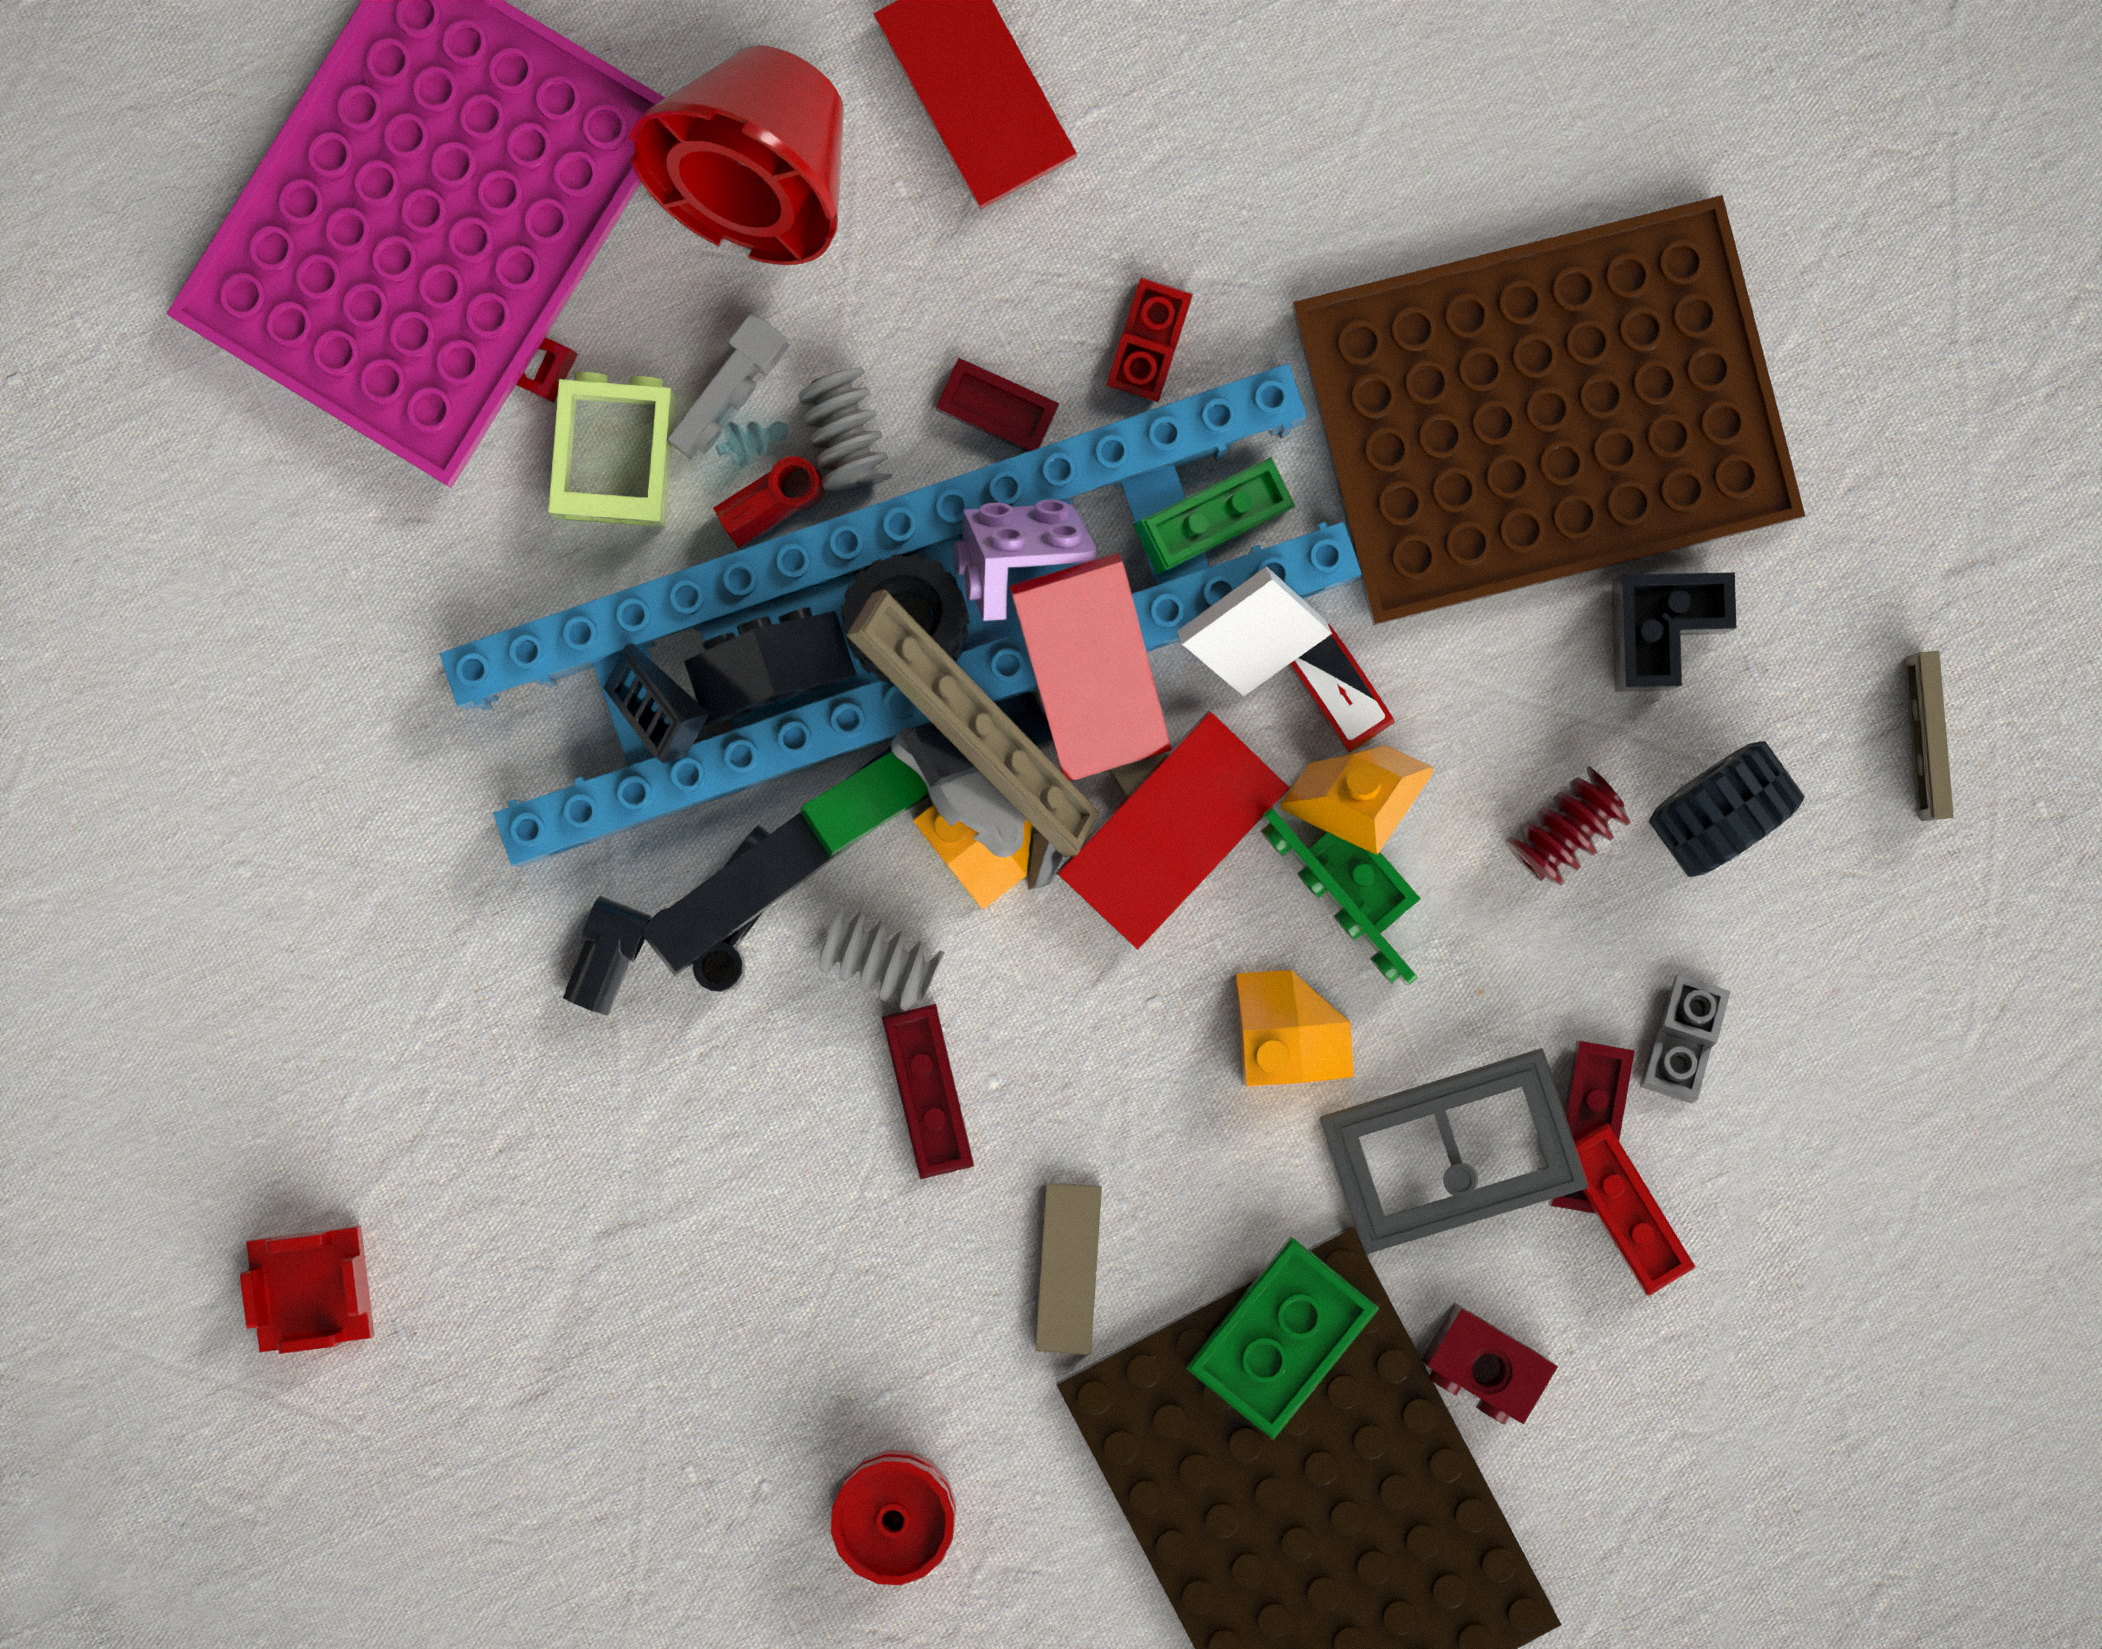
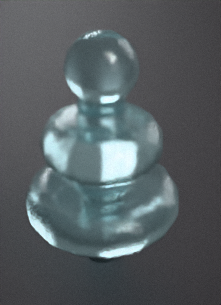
(755, 438)

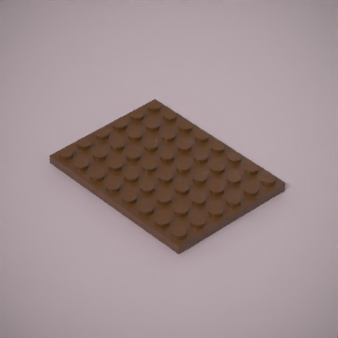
(1548, 410)

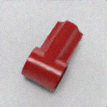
(764, 502)

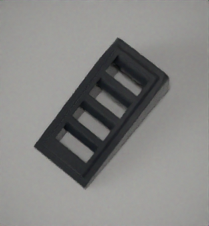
(685, 715)

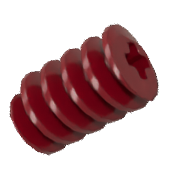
(1570, 829)

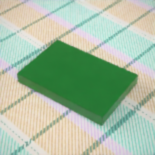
(1282, 1337)

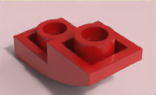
(1149, 339)

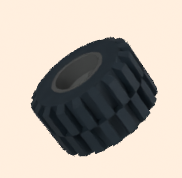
(1726, 809)

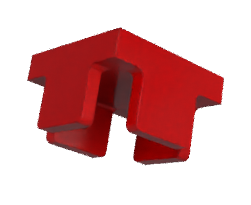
(307, 1290)

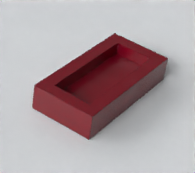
(997, 406)

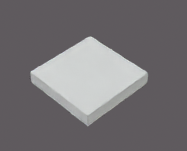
(1254, 631)

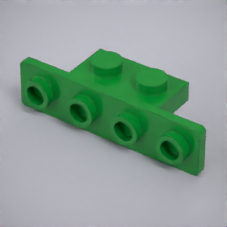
(1358, 882)

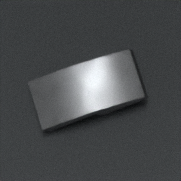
(1685, 1038)

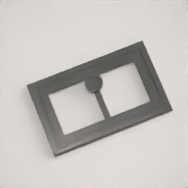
(1467, 1204)

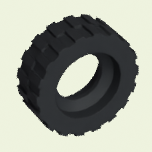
(914, 577)

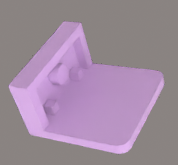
(1015, 537)

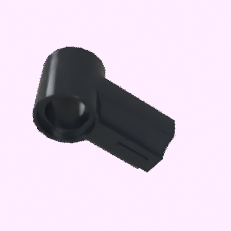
(610, 943)

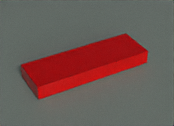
(1630, 1212)

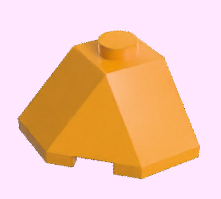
(1358, 794)
(972, 863)
(1289, 1031)

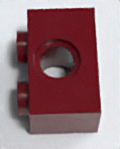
(1521, 1373)

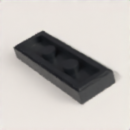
(943, 761)

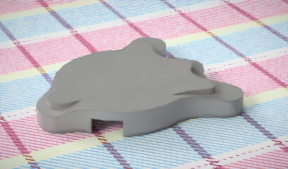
(974, 803)

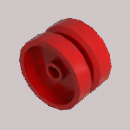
(870, 1541)

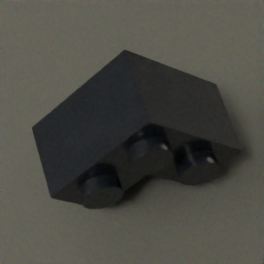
(1653, 615)
(769, 663)

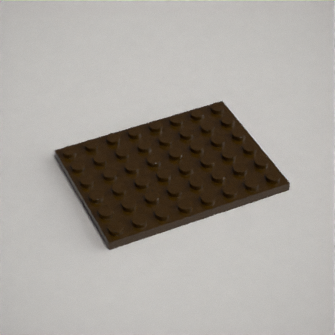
(1336, 1532)

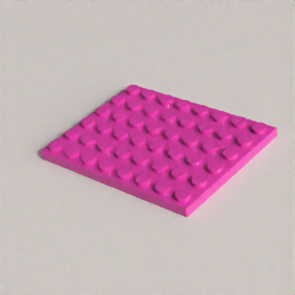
(422, 221)

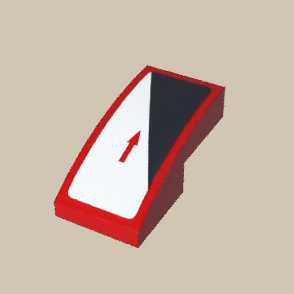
(1342, 692)

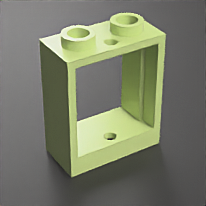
(612, 508)

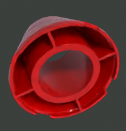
(749, 155)

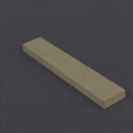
(973, 723)

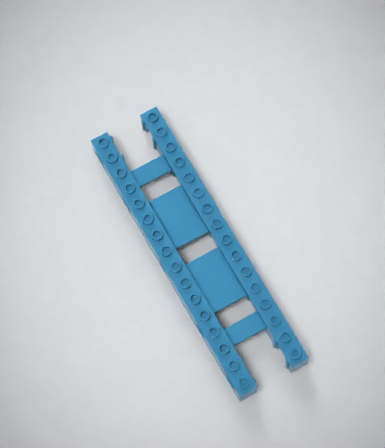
(815, 571)

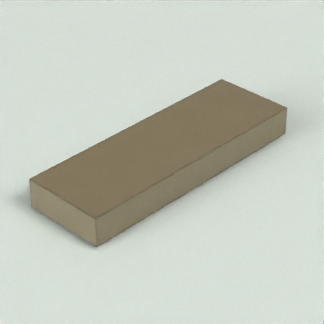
(1929, 736)
(1068, 1268)

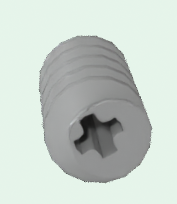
(843, 431)
(878, 959)

